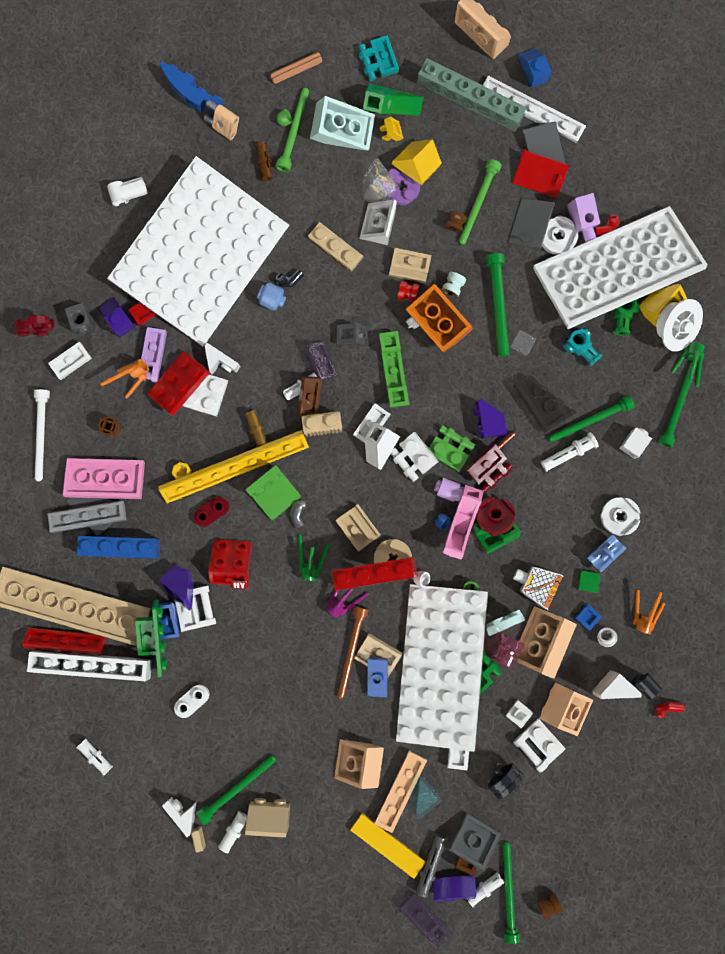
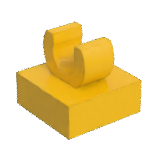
(393, 129)

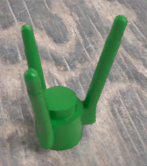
(694, 354)
(309, 571)

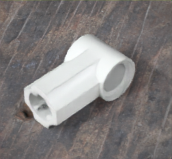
(123, 192)

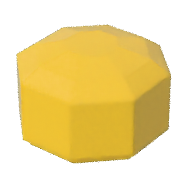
(180, 470)

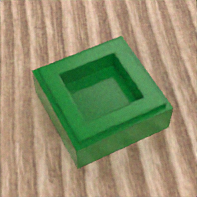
(589, 581)

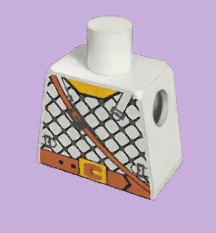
(538, 585)

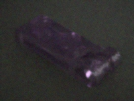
(425, 919)

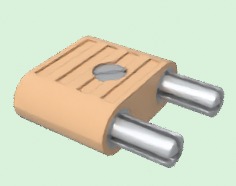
(224, 120)

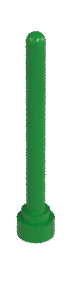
(625, 404)
(668, 437)
(205, 814)
(511, 934)

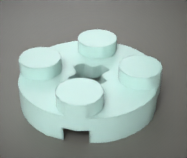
(504, 622)

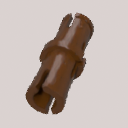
(264, 161)

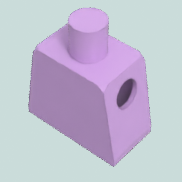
(584, 209)

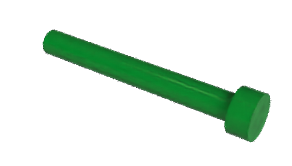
(495, 262)

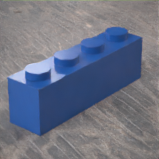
(118, 547)

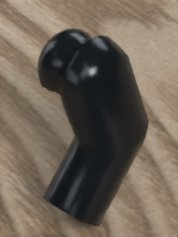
(289, 281)

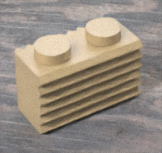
(322, 423)

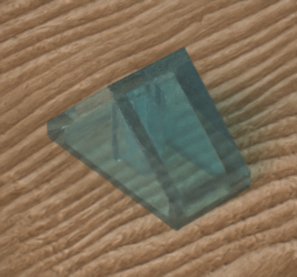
(426, 798)

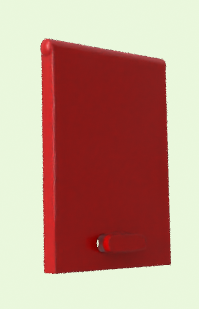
(540, 174)

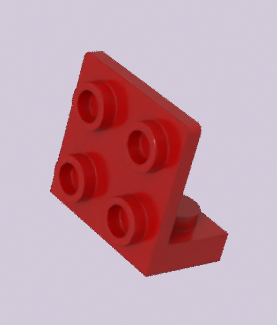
(229, 561)

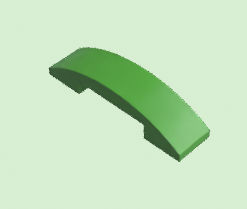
(393, 369)

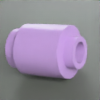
(448, 490)

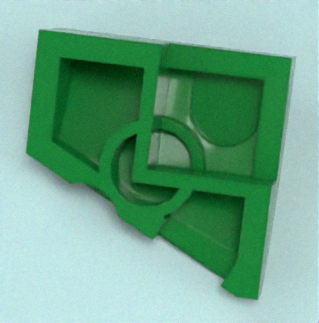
(495, 542)

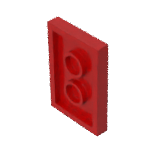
(178, 383)

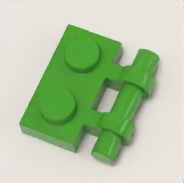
(449, 454)

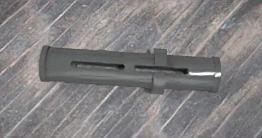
(438, 843)

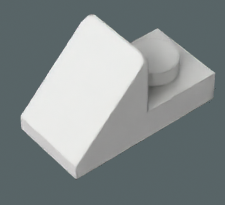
(216, 357)
(185, 819)

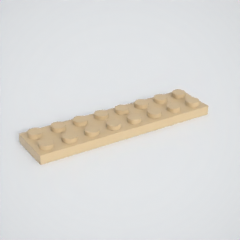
(70, 605)

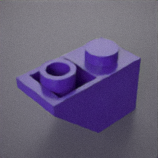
(491, 420)

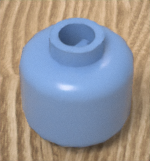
(271, 296)

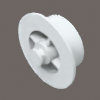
(679, 323)

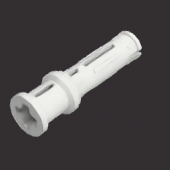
(577, 448)

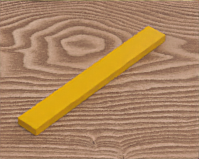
(233, 466)

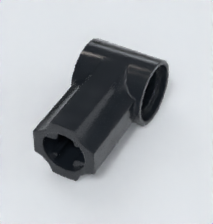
(647, 685)

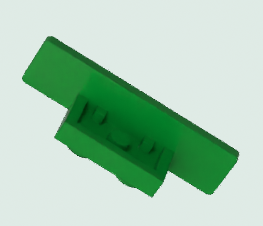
(149, 637)

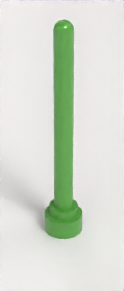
(285, 161)
(492, 168)

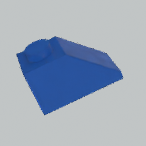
(535, 67)

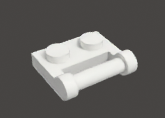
(190, 619)
(543, 740)

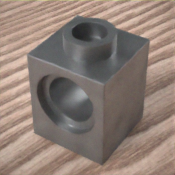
(74, 313)

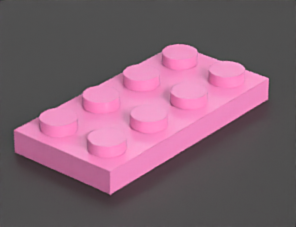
(104, 478)

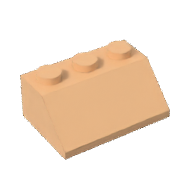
(481, 27)
(545, 641)

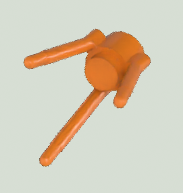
(136, 369)
(647, 624)

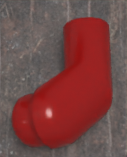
(611, 225)
(668, 707)

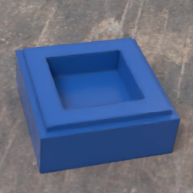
(588, 617)

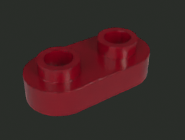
(211, 512)

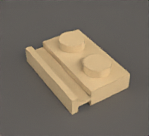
(410, 265)
(358, 527)
(376, 648)

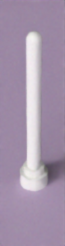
(41, 398)

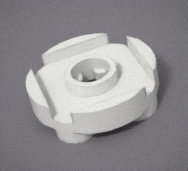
(568, 231)
(619, 528)

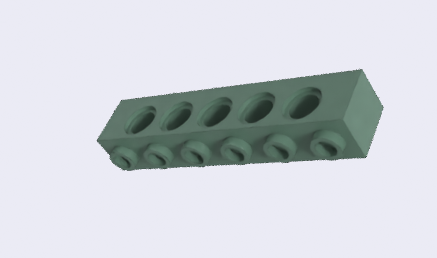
(471, 95)

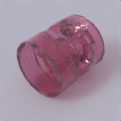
(507, 658)

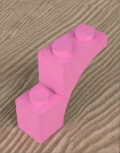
(462, 522)

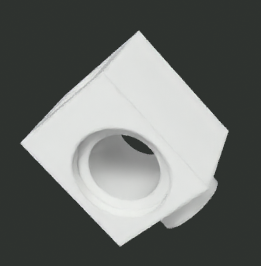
(635, 442)

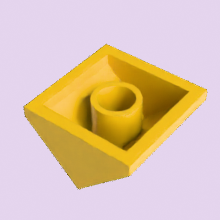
(418, 160)

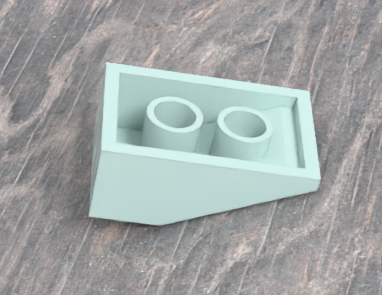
(342, 124)

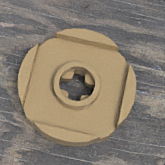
(391, 546)

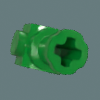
(623, 318)

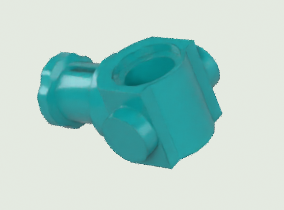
(585, 348)

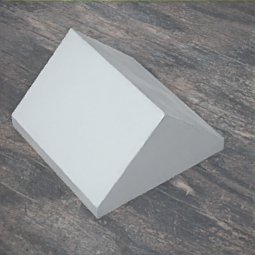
(378, 221)
(615, 686)

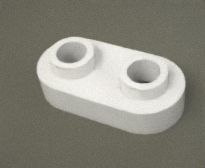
(191, 701)

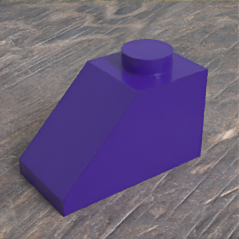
(116, 317)
(179, 585)

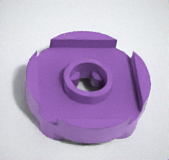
(408, 194)

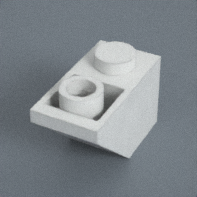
(379, 445)

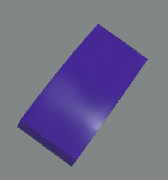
(454, 888)

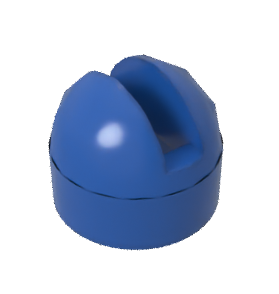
(440, 520)

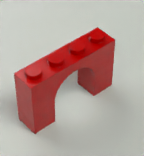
(374, 573)

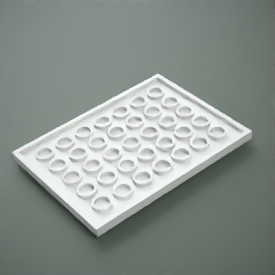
(198, 251)

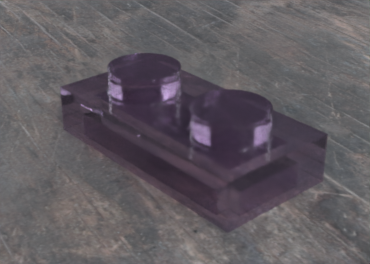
(321, 361)

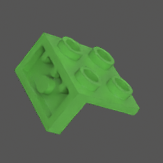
(273, 492)

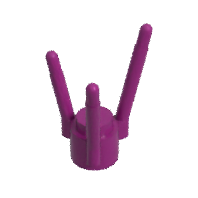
(337, 605)

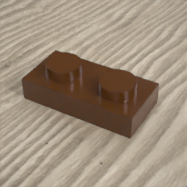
(309, 396)

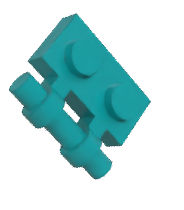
(384, 57)

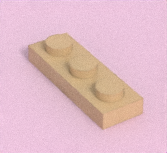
(335, 246)

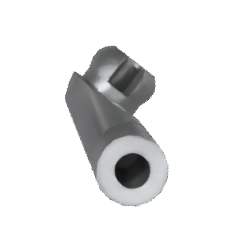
(296, 511)

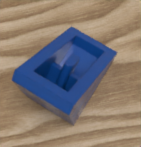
(170, 620)

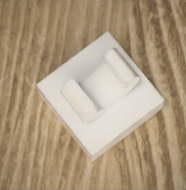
(519, 714)

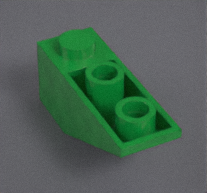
(391, 101)

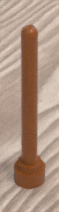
(359, 615)

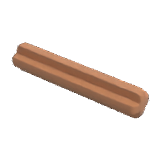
(296, 67)

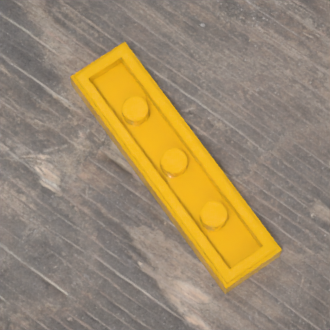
(388, 845)

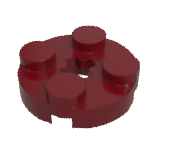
(34, 325)
(496, 506)

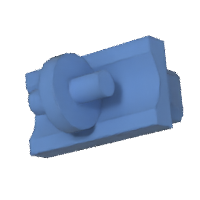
(606, 553)

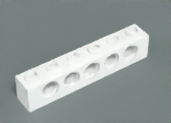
(89, 665)

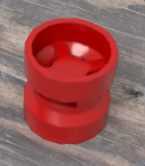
(408, 291)

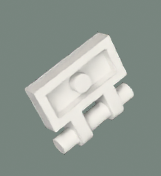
(418, 453)

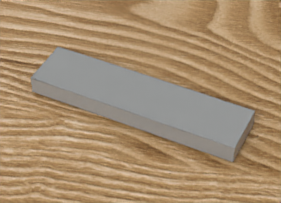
(86, 516)

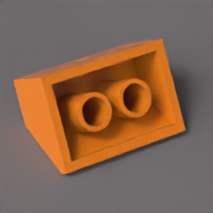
(439, 318)

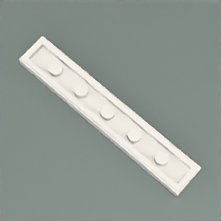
(538, 111)

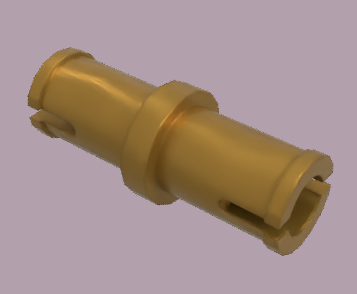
(256, 428)

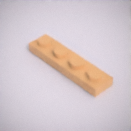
(400, 791)

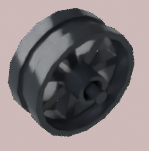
(505, 781)

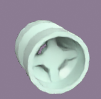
(454, 283)

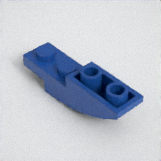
(185, 87)

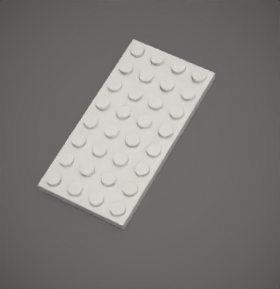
(619, 267)
(442, 667)

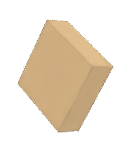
(198, 839)

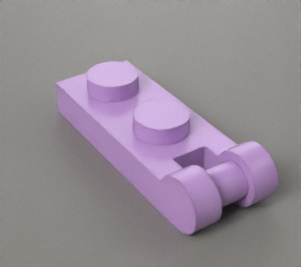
(153, 351)

